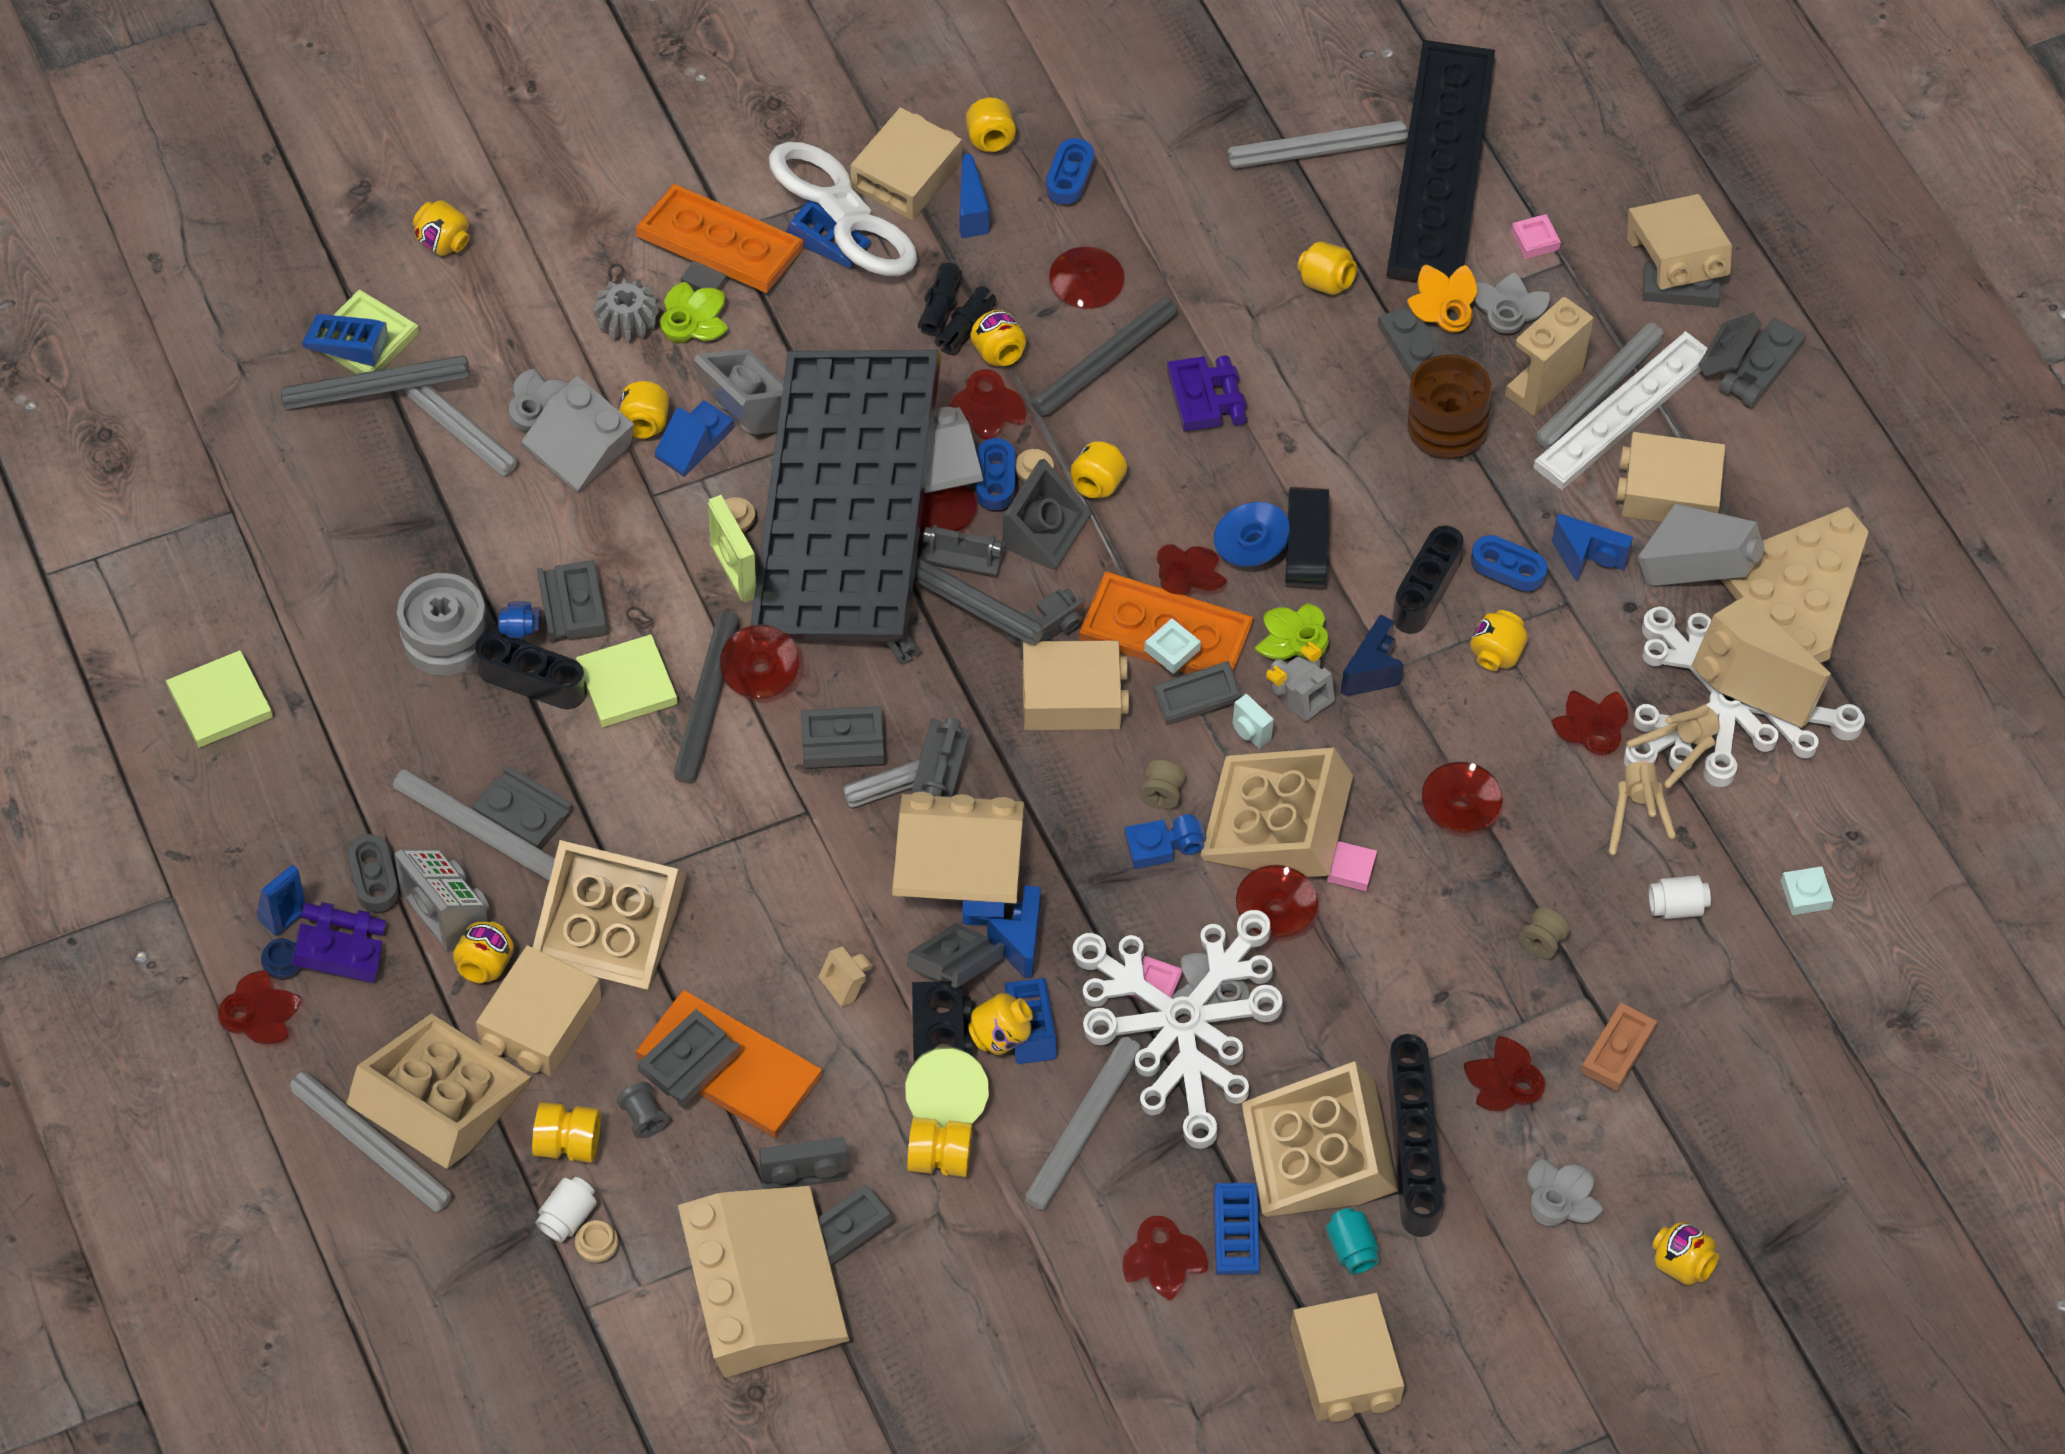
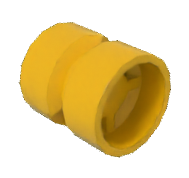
(566, 1132)
(939, 1147)

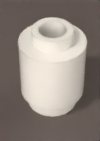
(1679, 897)
(566, 1209)

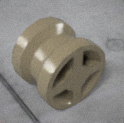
(1162, 784)
(1544, 933)

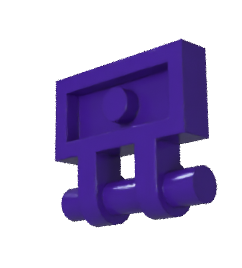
(1195, 395)
(337, 951)

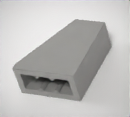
(1700, 547)

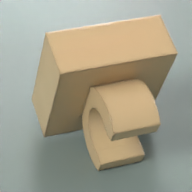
(844, 975)

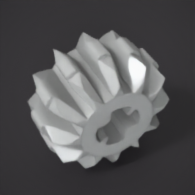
(626, 309)

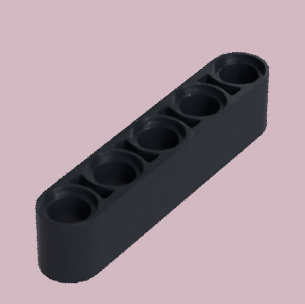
(1409, 1151)

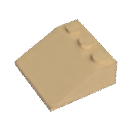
(1279, 810)
(958, 848)
(608, 913)
(435, 1089)
(1320, 1143)

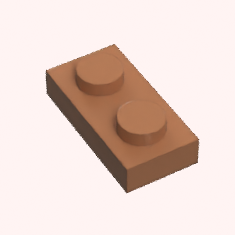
(1618, 1046)

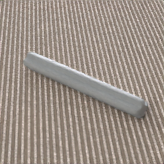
(1317, 144)
(1600, 385)
(474, 823)
(1082, 1124)
(370, 1141)

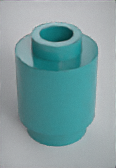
(1353, 1241)

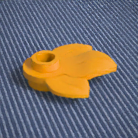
(1443, 293)

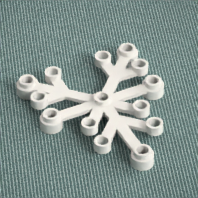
(1682, 655)
(1189, 1062)

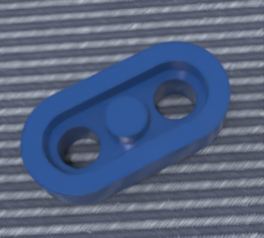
(1067, 178)
(996, 477)
(1509, 563)

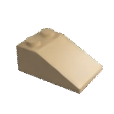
(1760, 663)

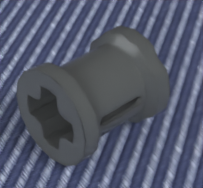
(642, 1110)

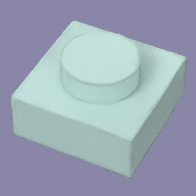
(1172, 646)
(1252, 721)
(1806, 890)

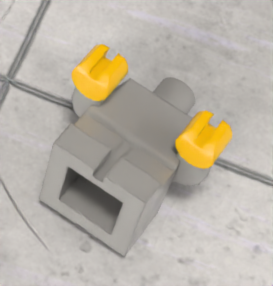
(1303, 683)

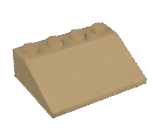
(762, 1276)

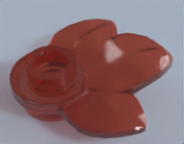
(991, 408)
(1188, 569)
(1589, 719)
(264, 1009)
(1499, 1077)
(1166, 1262)

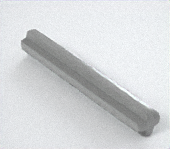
(463, 428)

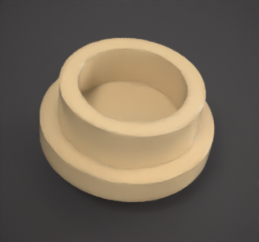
(1027, 461)
(742, 511)
(596, 1241)

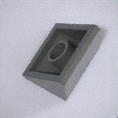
(1043, 517)

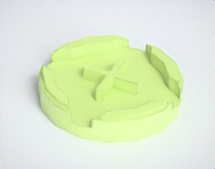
(947, 1086)

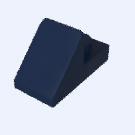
(1372, 665)

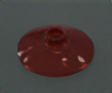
(1086, 288)
(948, 508)
(759, 646)
(1464, 784)
(1279, 887)

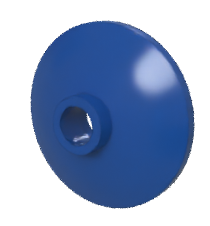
(1251, 534)

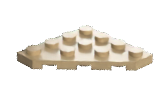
(1807, 578)

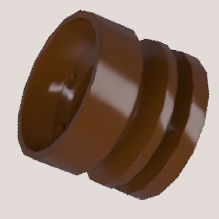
(1449, 406)

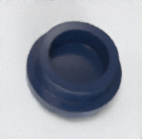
(278, 959)

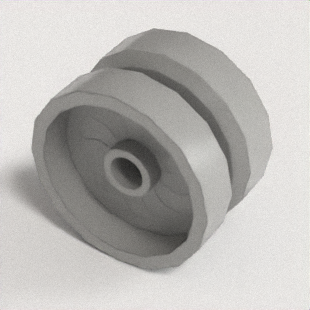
(441, 622)

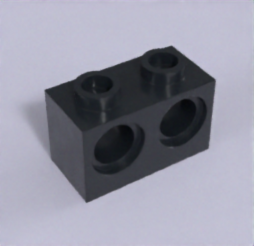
(936, 1027)

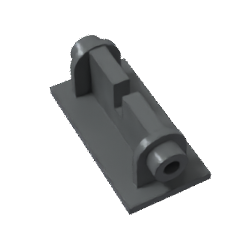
(962, 551)
(1059, 614)
(941, 758)

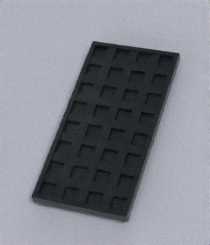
(847, 494)

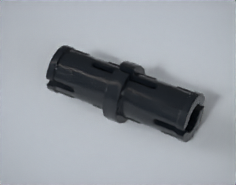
(940, 299)
(964, 319)

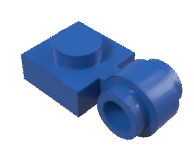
(519, 619)
(1153, 845)

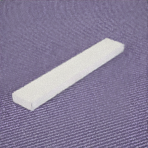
(1621, 411)

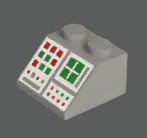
(439, 894)

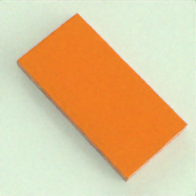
(719, 238)
(1135, 610)
(760, 1084)

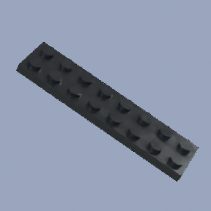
(1441, 159)

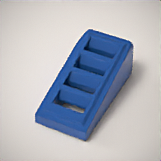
(974, 209)
(817, 216)
(354, 350)
(281, 901)
(1042, 1041)
(1236, 1201)

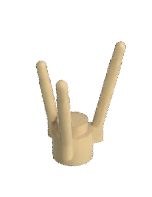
(1694, 727)
(1643, 787)

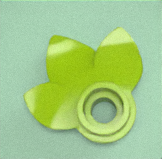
(697, 312)
(1291, 631)

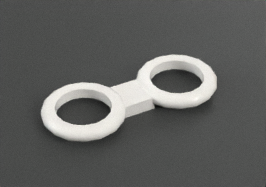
(844, 207)

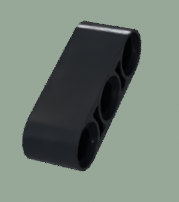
(1308, 537)
(1422, 593)
(543, 683)

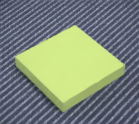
(400, 330)
(732, 548)
(627, 681)
(219, 699)

